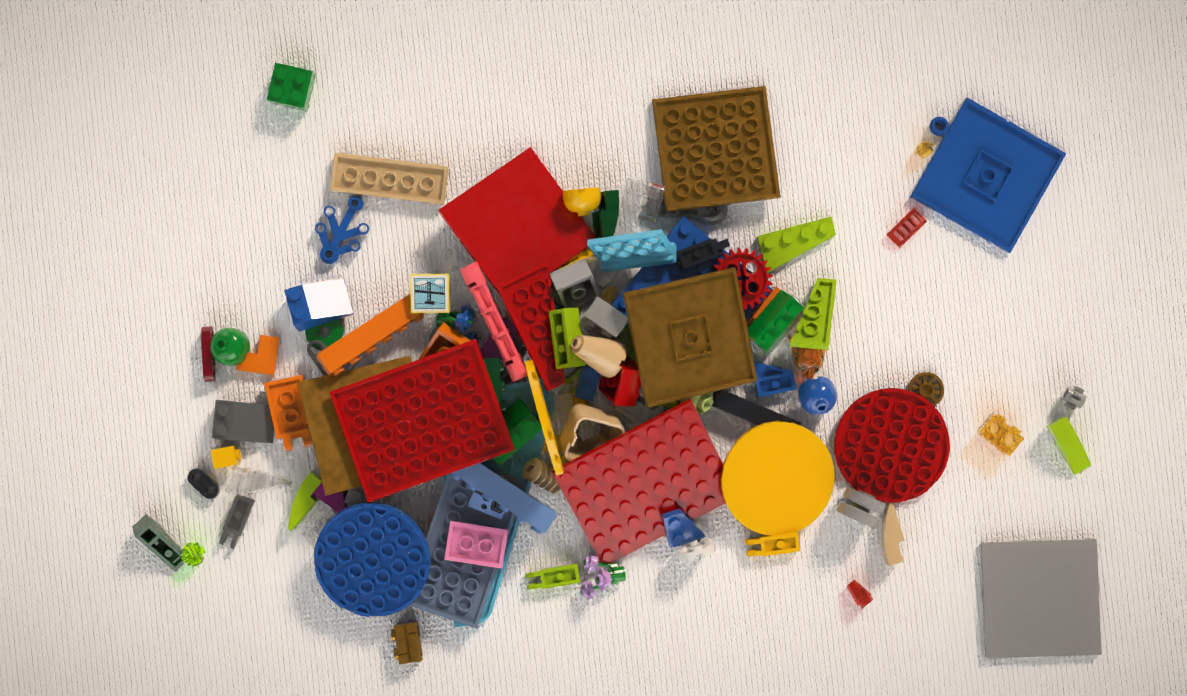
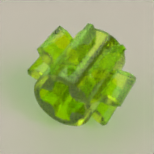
(193, 554)

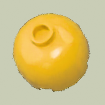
(582, 200)

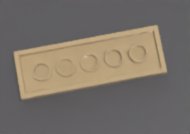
(389, 178)

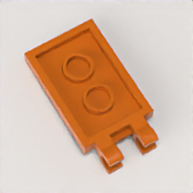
(287, 411)

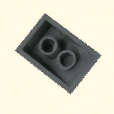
(242, 422)

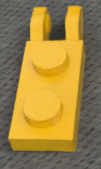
(774, 544)

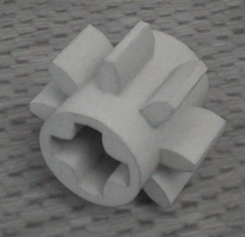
(1074, 397)

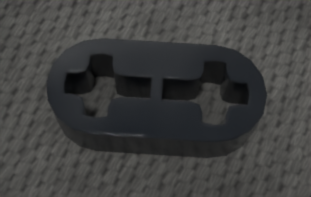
(206, 480)

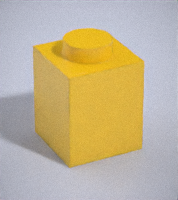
(226, 456)

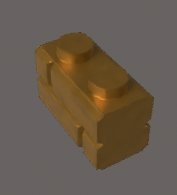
(408, 642)

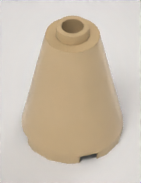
(600, 353)

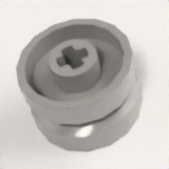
(861, 506)

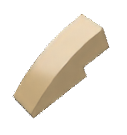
(891, 535)

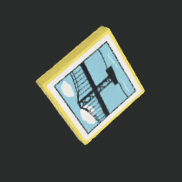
(430, 293)

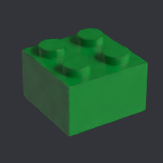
(291, 87)

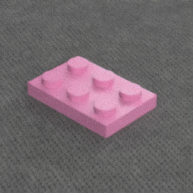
(476, 544)

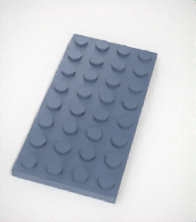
(453, 587)

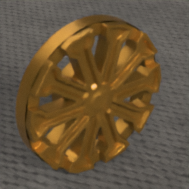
(926, 388)

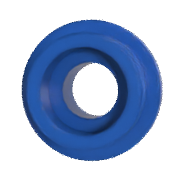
(945, 126)

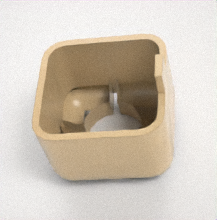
(573, 444)

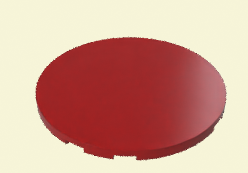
(891, 444)

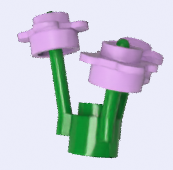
(602, 578)

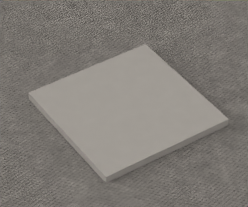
(1040, 598)

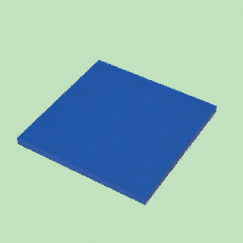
(988, 175)

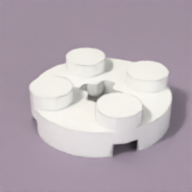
(694, 549)

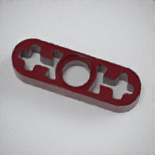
(208, 361)

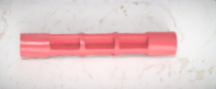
(500, 333)

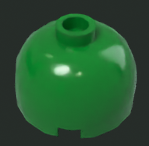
(229, 346)

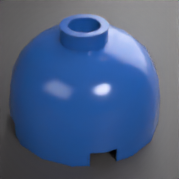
(817, 395)

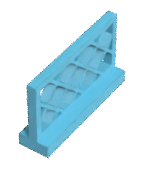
(629, 258)

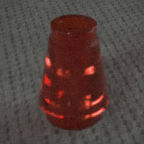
(859, 594)

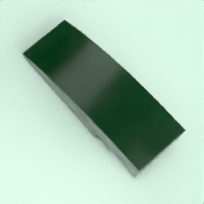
(606, 218)

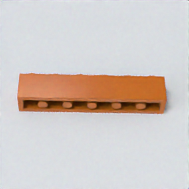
(368, 336)

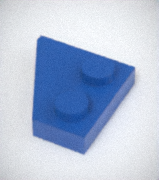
(773, 379)
(680, 528)

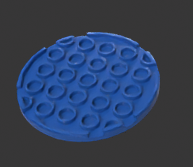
(372, 559)

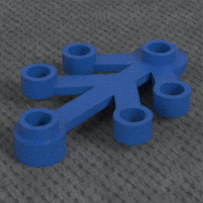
(340, 232)

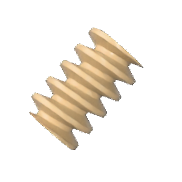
(540, 474)

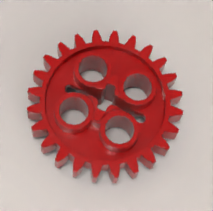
(758, 277)

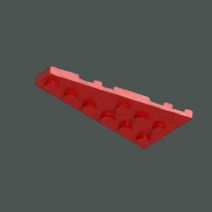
(528, 304)

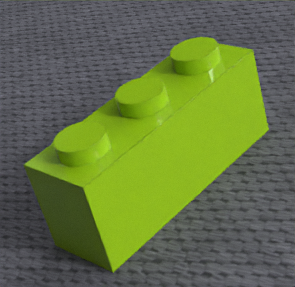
(564, 327)

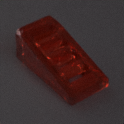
(913, 211)

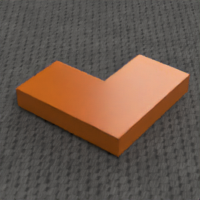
(266, 358)

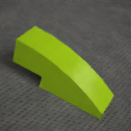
(1069, 444)
(304, 500)

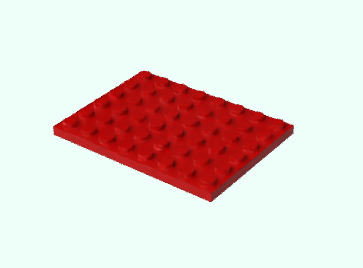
(422, 420)
(638, 477)

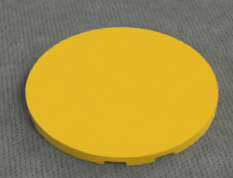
(544, 417)
(777, 478)

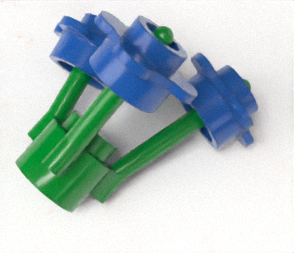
(462, 321)

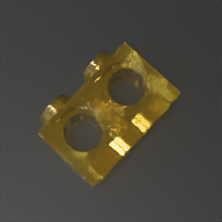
(997, 438)

